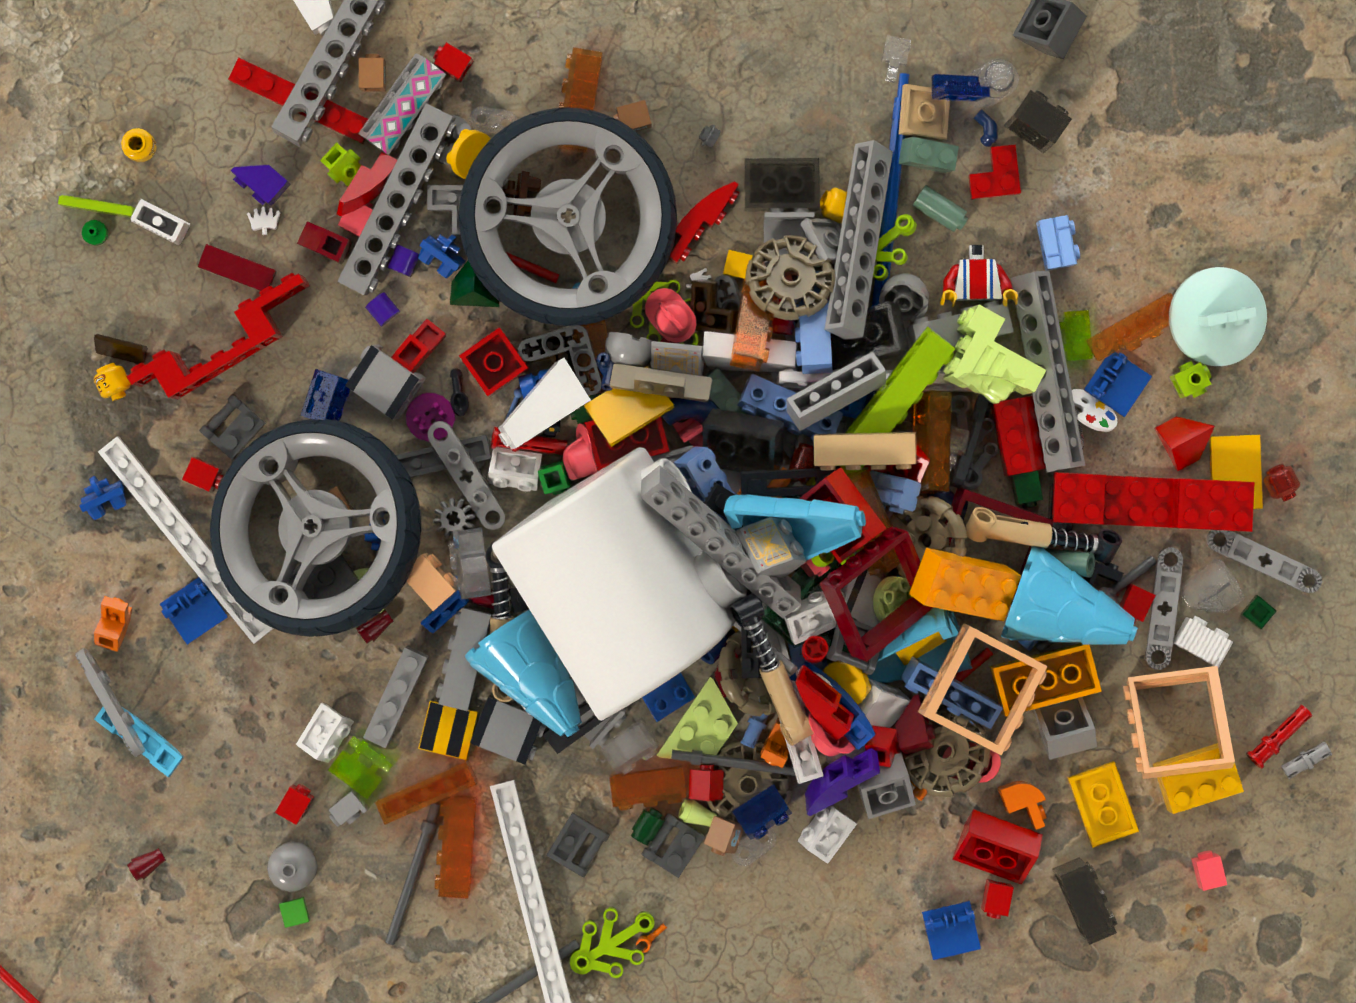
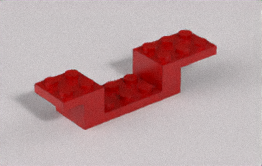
(258, 325)
(1153, 502)

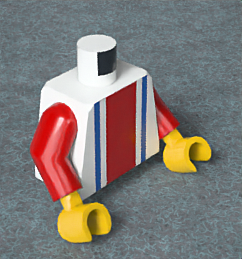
(977, 280)

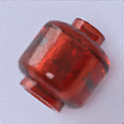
(1281, 482)

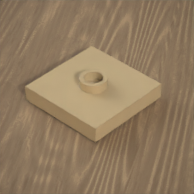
(922, 115)

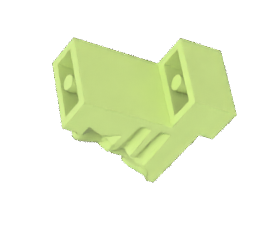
(986, 364)

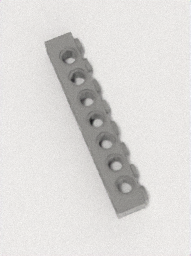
(309, 81)
(859, 240)
(351, 274)
(1045, 348)
(716, 539)

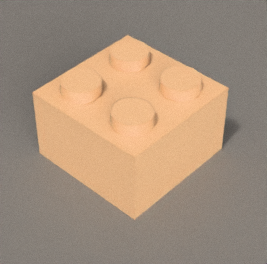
(431, 581)

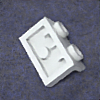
(514, 469)
(810, 618)
(324, 733)
(826, 833)

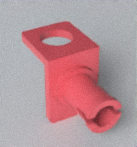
(690, 431)

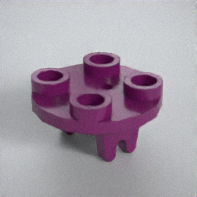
(439, 409)

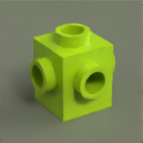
(341, 163)
(1184, 384)

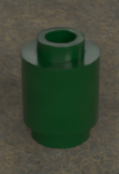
(647, 825)

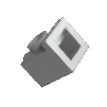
(348, 808)

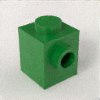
(554, 478)

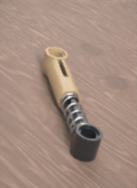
(986, 525)
(501, 605)
(794, 722)

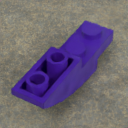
(839, 778)

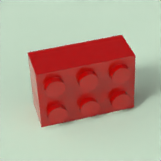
(649, 437)
(840, 489)

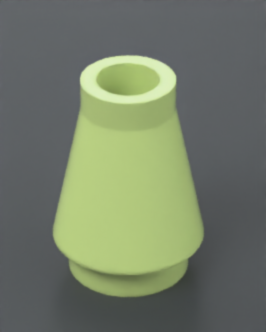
(695, 813)

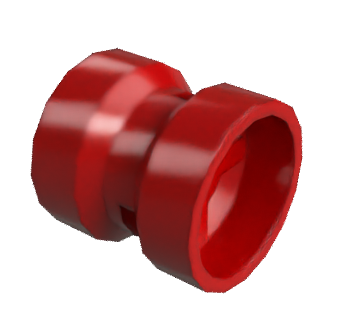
(817, 646)

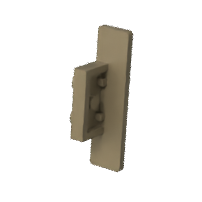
(661, 382)

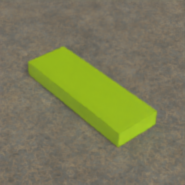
(96, 206)

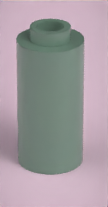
(940, 209)
(1080, 562)

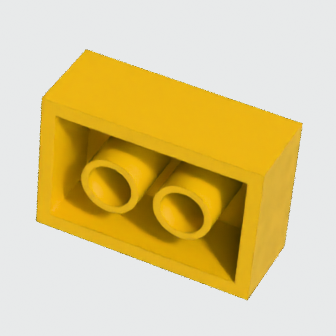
(1198, 788)

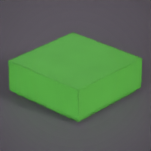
(294, 912)

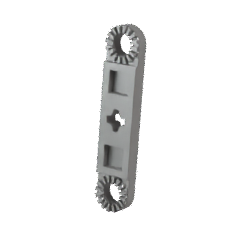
(475, 491)
(1280, 566)
(1163, 626)
(121, 720)

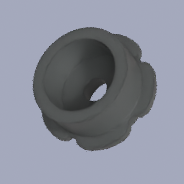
(709, 135)

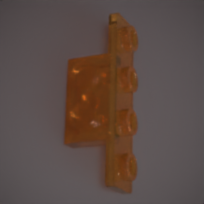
(1132, 329)

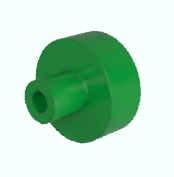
(100, 232)

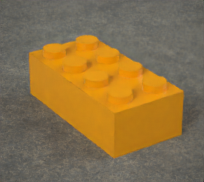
(965, 584)
(1068, 676)

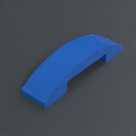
(861, 729)

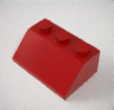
(1018, 436)
(998, 847)

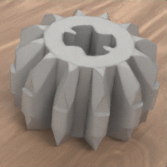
(450, 510)

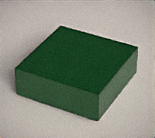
(1258, 612)

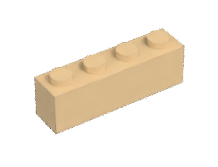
(865, 449)

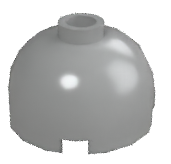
(909, 293)
(628, 350)
(292, 866)

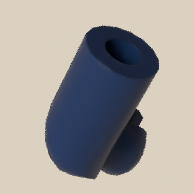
(989, 128)
(605, 366)

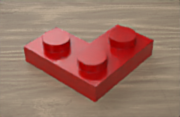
(1003, 178)

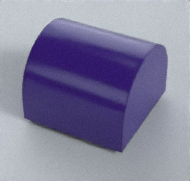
(403, 261)
(382, 309)

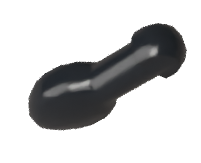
(459, 399)

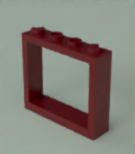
(966, 495)
(896, 622)

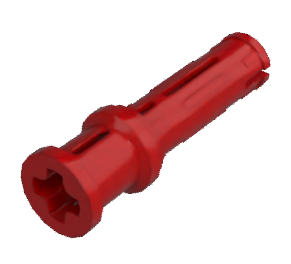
(537, 443)
(1271, 744)

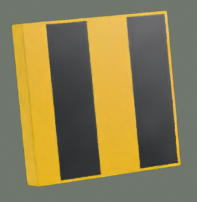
(448, 730)

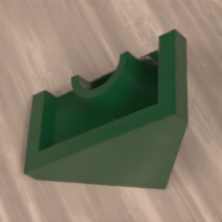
(469, 290)

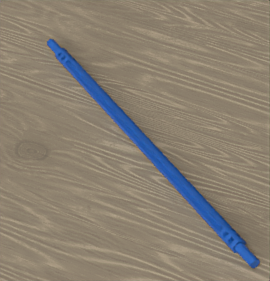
(892, 193)

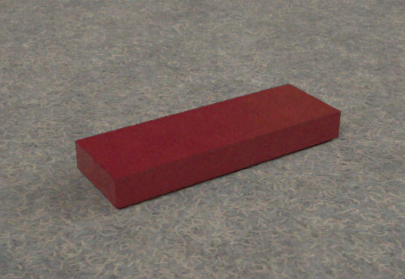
(236, 268)

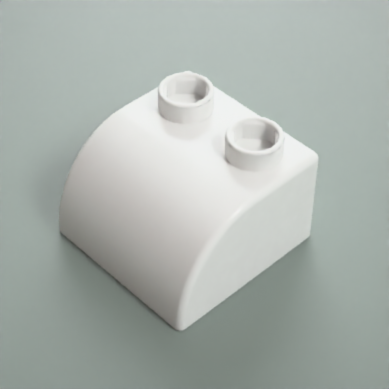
(618, 585)

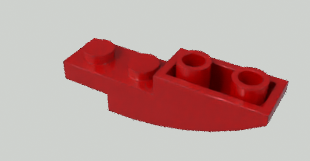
(706, 211)
(419, 346)

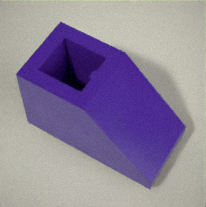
(263, 180)

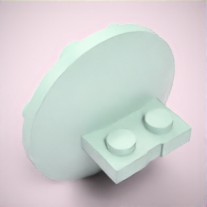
(1217, 316)

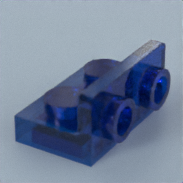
(958, 88)
(325, 397)
(762, 813)

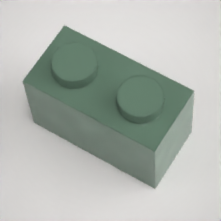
(928, 155)

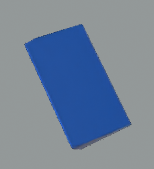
(444, 612)

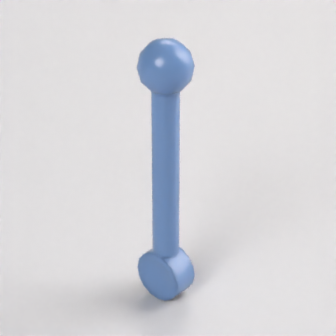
(517, 394)

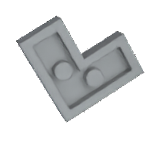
(445, 199)

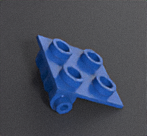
(1118, 383)
(193, 610)
(668, 697)
(951, 930)

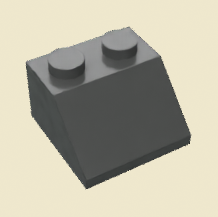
(1050, 26)

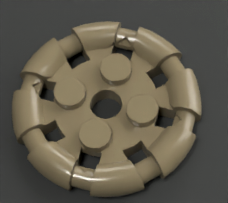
(789, 291)
(933, 527)
(751, 686)
(953, 765)
(734, 776)

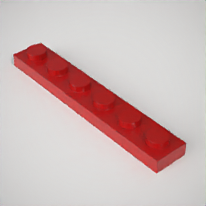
(278, 90)

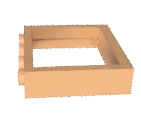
(948, 671)
(1207, 674)

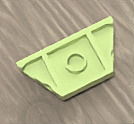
(703, 725)

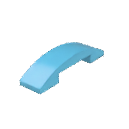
(157, 748)

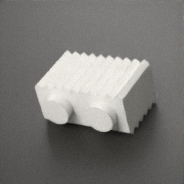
(160, 222)
(1203, 642)

